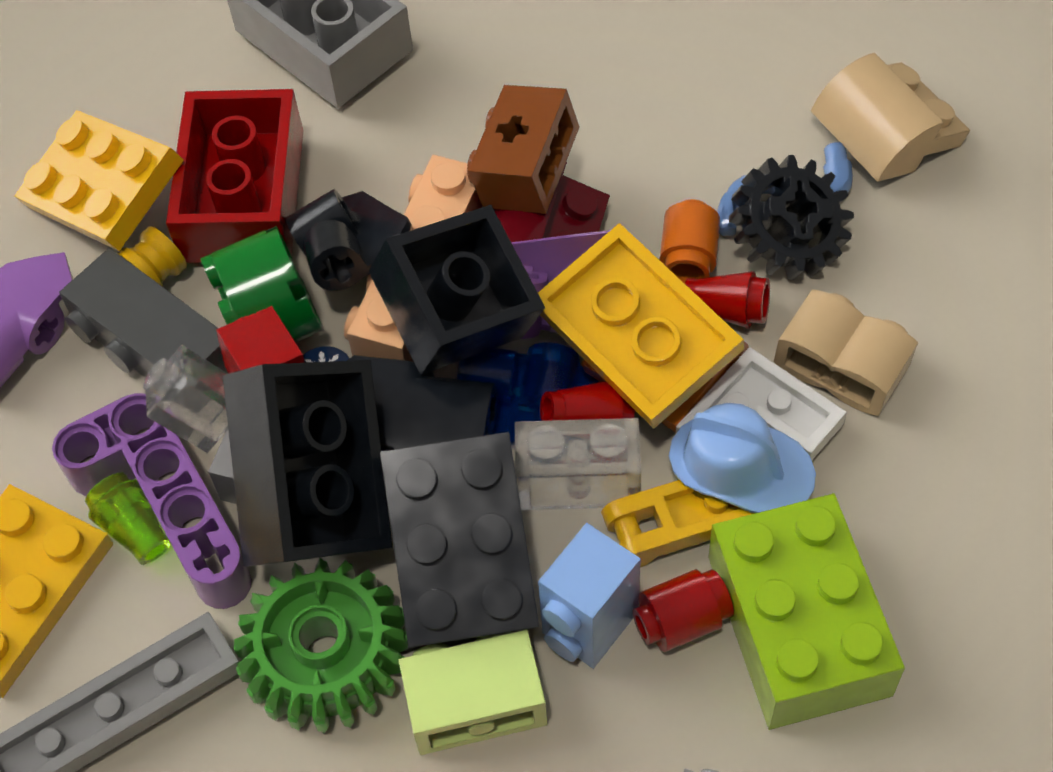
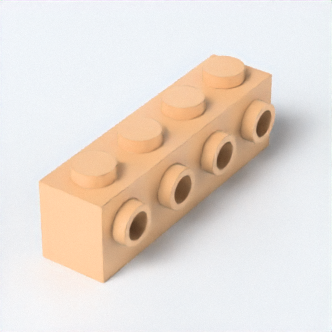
(433, 197)

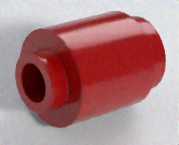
(683, 609)

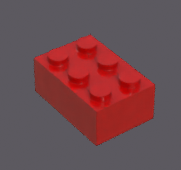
(236, 168)

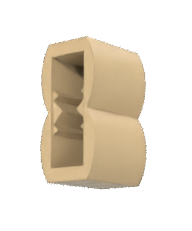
(845, 351)

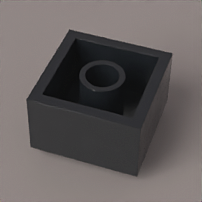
(455, 288)

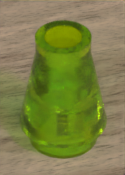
(127, 516)

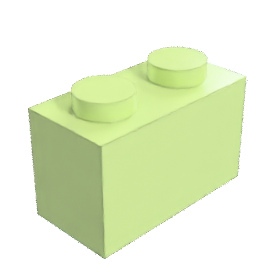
(472, 691)

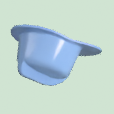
(741, 460)

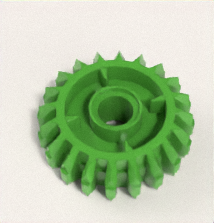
(324, 682)

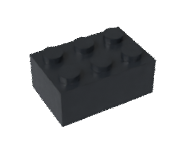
(306, 461)
(459, 539)

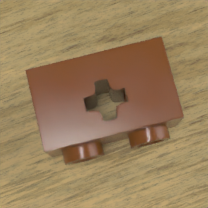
(523, 148)

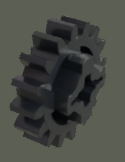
(791, 217)

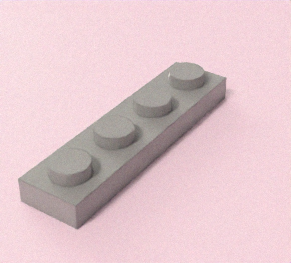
(121, 701)

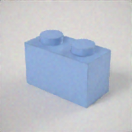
(588, 596)

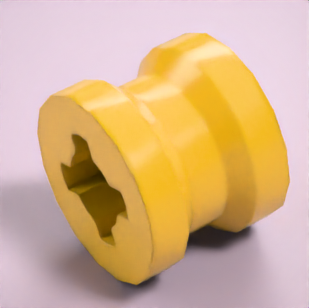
(155, 255)

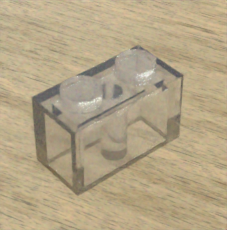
(576, 462)

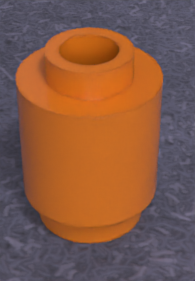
(690, 239)

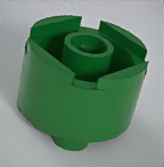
(261, 275)

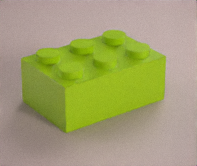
(804, 611)

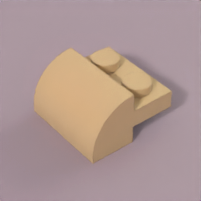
(887, 117)

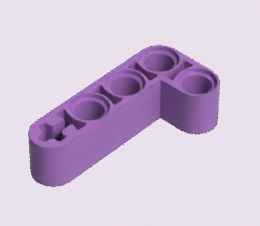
(147, 457)

